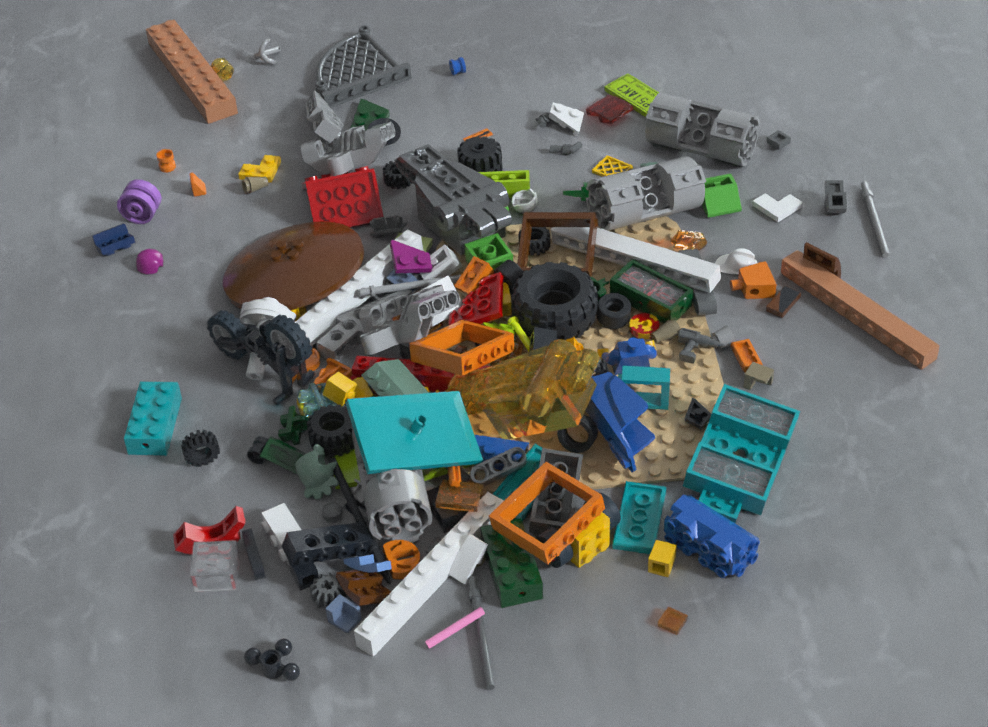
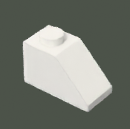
(443, 263)

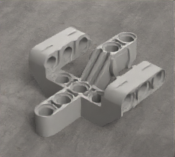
(351, 153)
(415, 319)

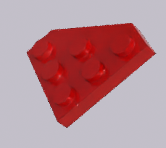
(482, 304)

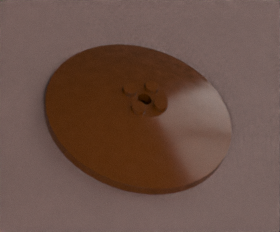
(295, 265)

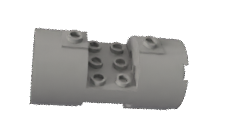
(701, 129)
(646, 193)
(394, 501)

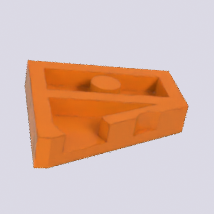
(332, 368)

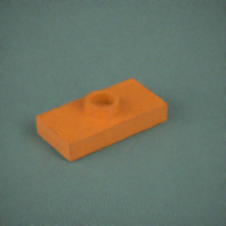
(745, 353)

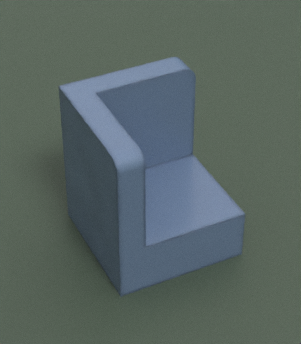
(343, 613)

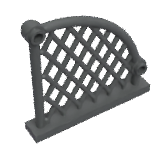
(365, 84)

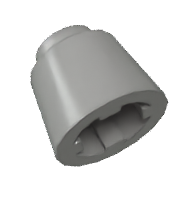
(724, 336)

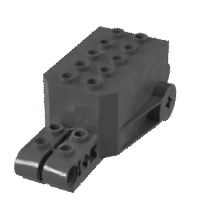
(455, 198)

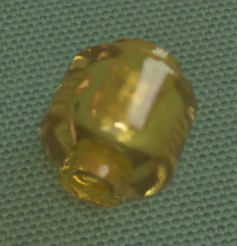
(222, 68)

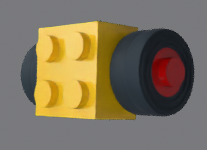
(589, 541)

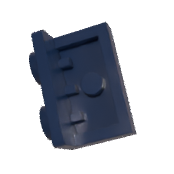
(113, 239)

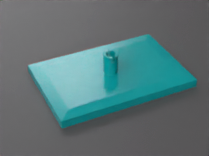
(413, 431)

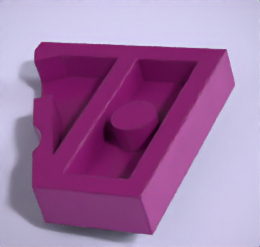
(409, 259)

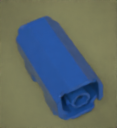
(717, 540)

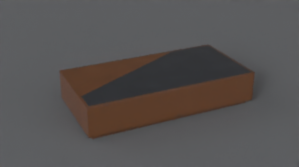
(783, 301)

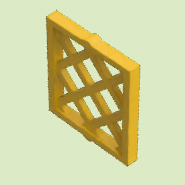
(614, 161)

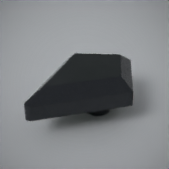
(697, 414)

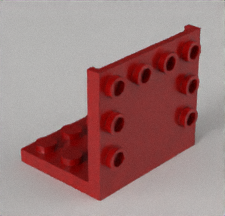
(344, 198)

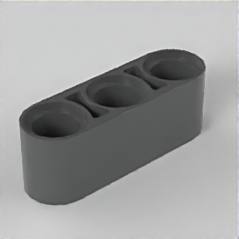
(504, 458)

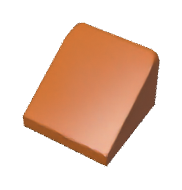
(197, 185)

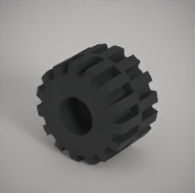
(481, 154)

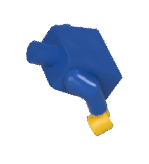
(629, 353)

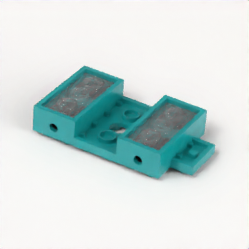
(747, 424)

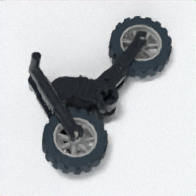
(276, 342)

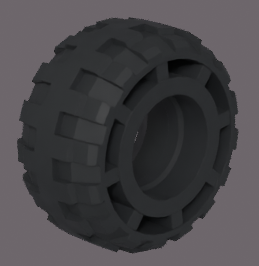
(559, 285)

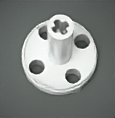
(256, 313)

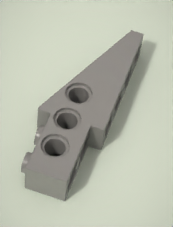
(323, 118)
(347, 332)

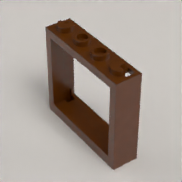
(558, 219)

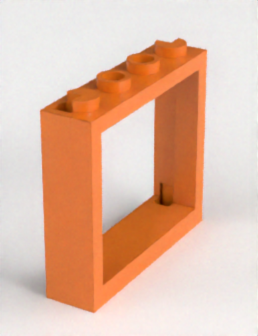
(433, 353)
(526, 493)

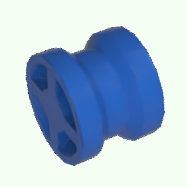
(457, 66)

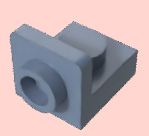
(397, 278)

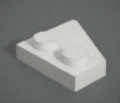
(566, 117)

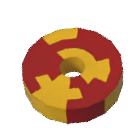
(643, 325)

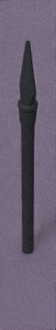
(374, 548)

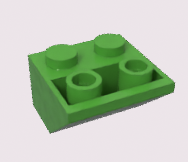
(721, 196)

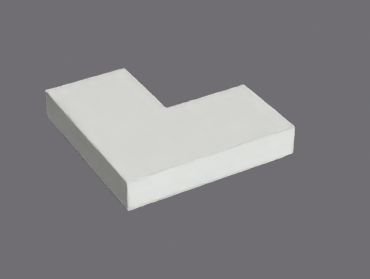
(777, 209)

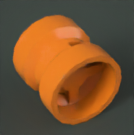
(165, 159)

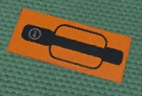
(485, 132)

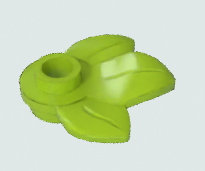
(505, 327)

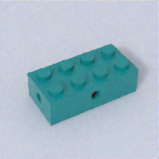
(153, 418)

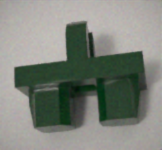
(288, 421)

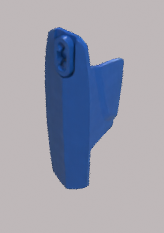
(615, 412)

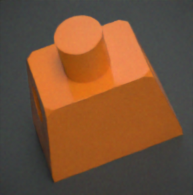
(755, 281)

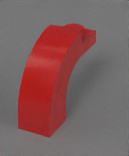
(225, 530)

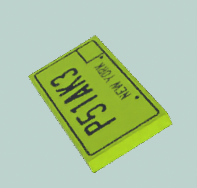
(633, 92)

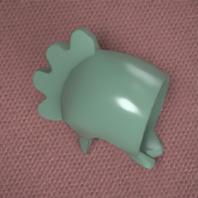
(315, 474)

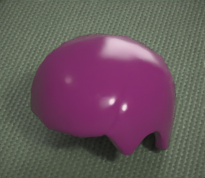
(149, 261)

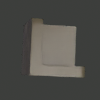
(758, 373)

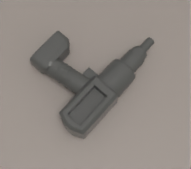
(693, 339)

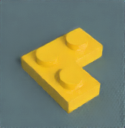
(267, 167)

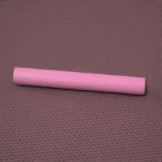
(455, 627)

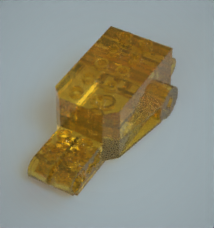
(532, 391)

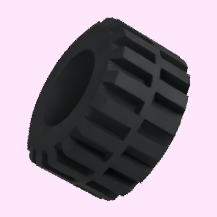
(331, 430)

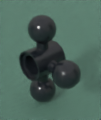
(282, 648)

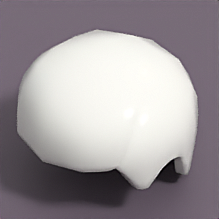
(524, 201)

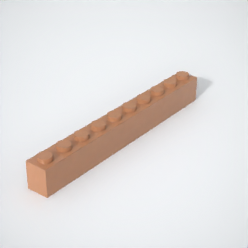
(860, 310)

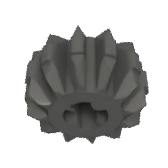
(325, 590)

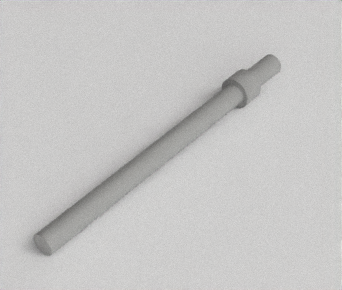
(867, 196)

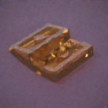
(463, 498)

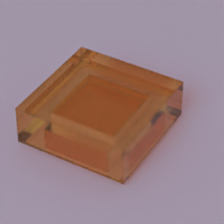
(672, 620)

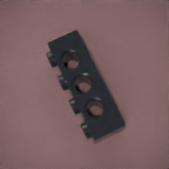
(326, 543)

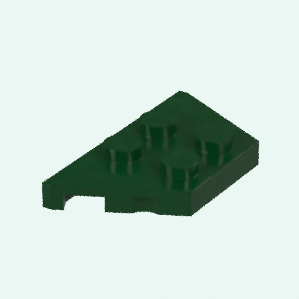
(367, 113)

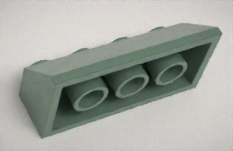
(392, 379)

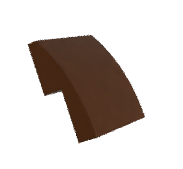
(822, 259)
(362, 586)

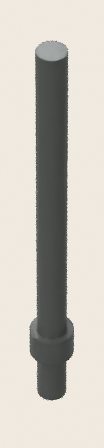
(475, 598)

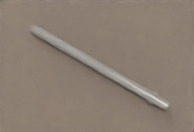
(402, 286)

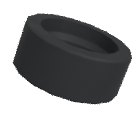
(575, 446)

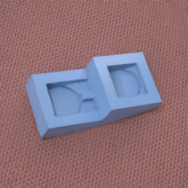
(366, 564)

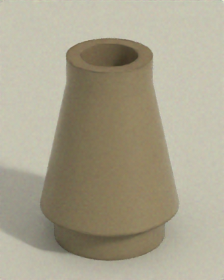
(252, 184)
(666, 331)

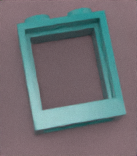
(649, 376)

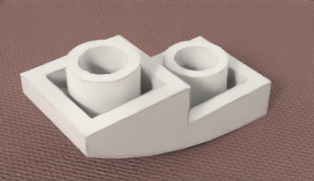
(467, 558)

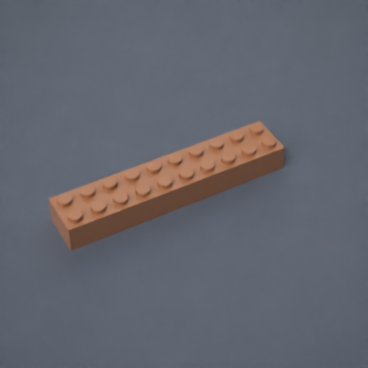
(191, 71)

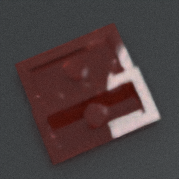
(609, 109)

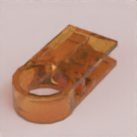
(687, 239)

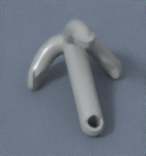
(264, 53)

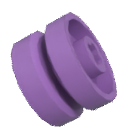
(139, 201)

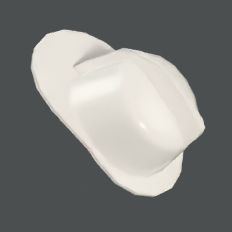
(735, 260)

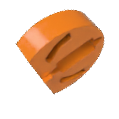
(399, 549)

